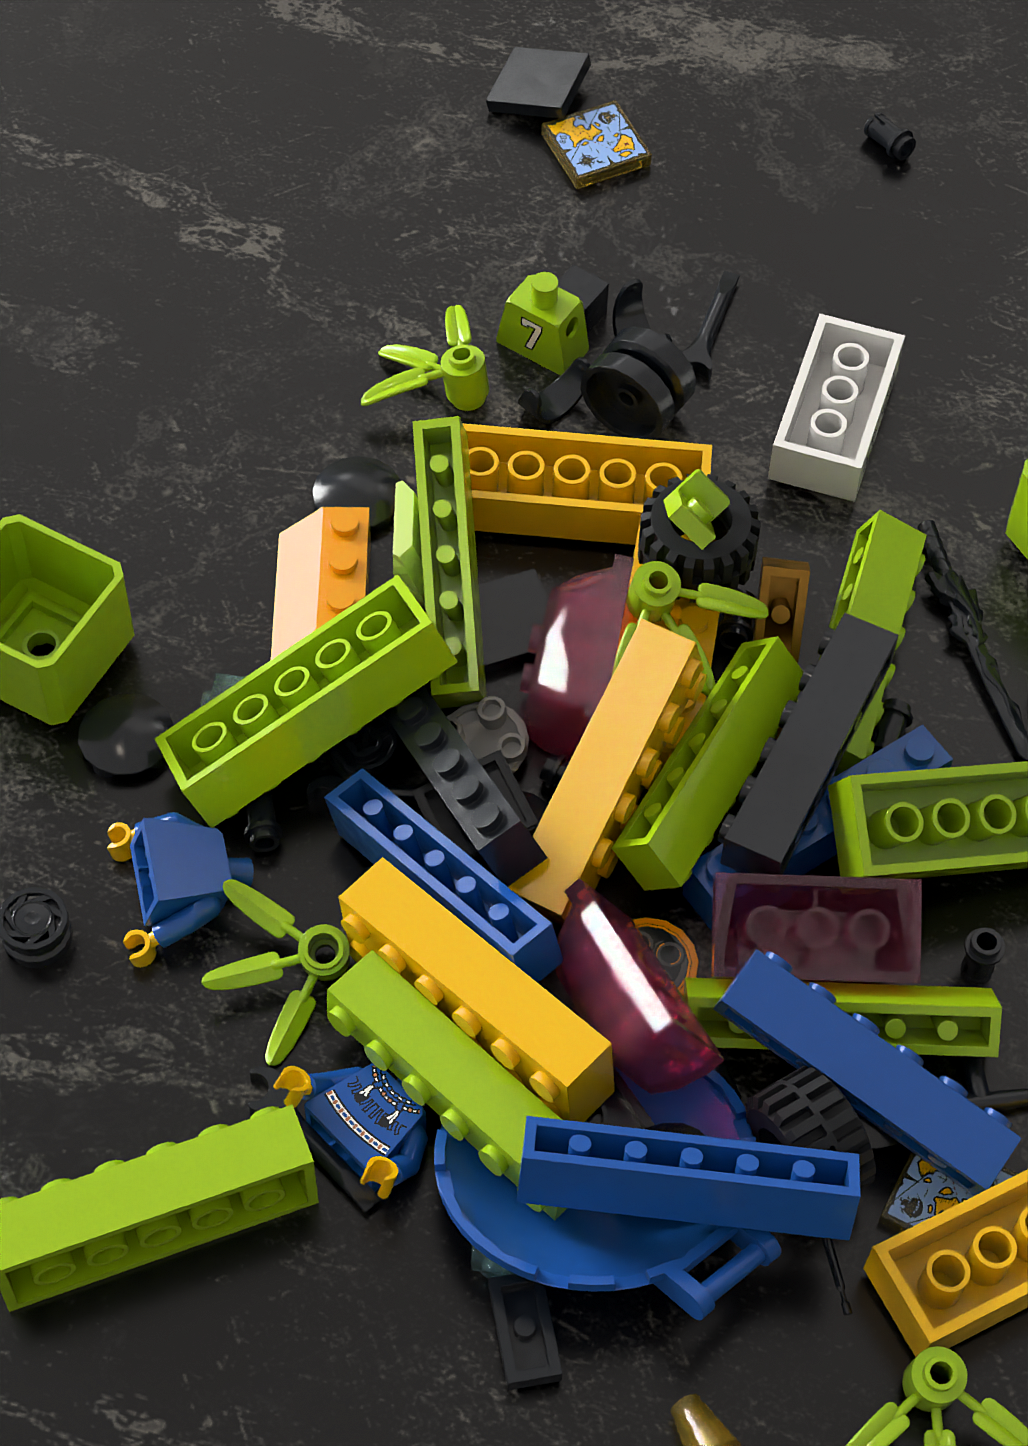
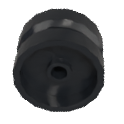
(638, 383)

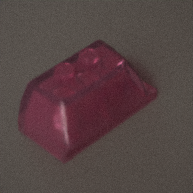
(574, 655)
(820, 926)
(630, 996)

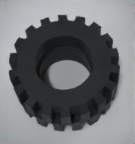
(720, 562)
(812, 1114)

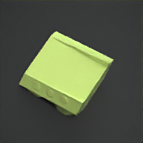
(407, 541)

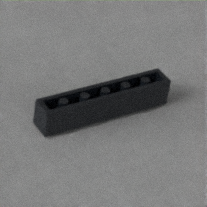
(809, 748)
(465, 787)

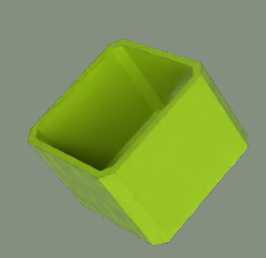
(59, 597)

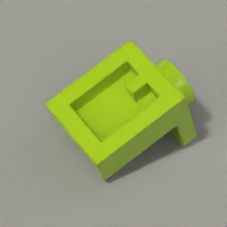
(695, 506)

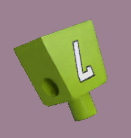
(544, 323)

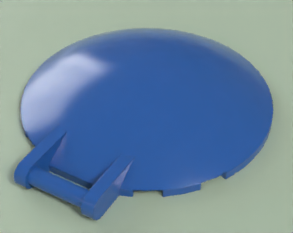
(600, 1248)

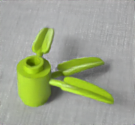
(461, 367)
(655, 593)
(269, 966)
(932, 1397)

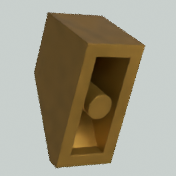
(784, 592)

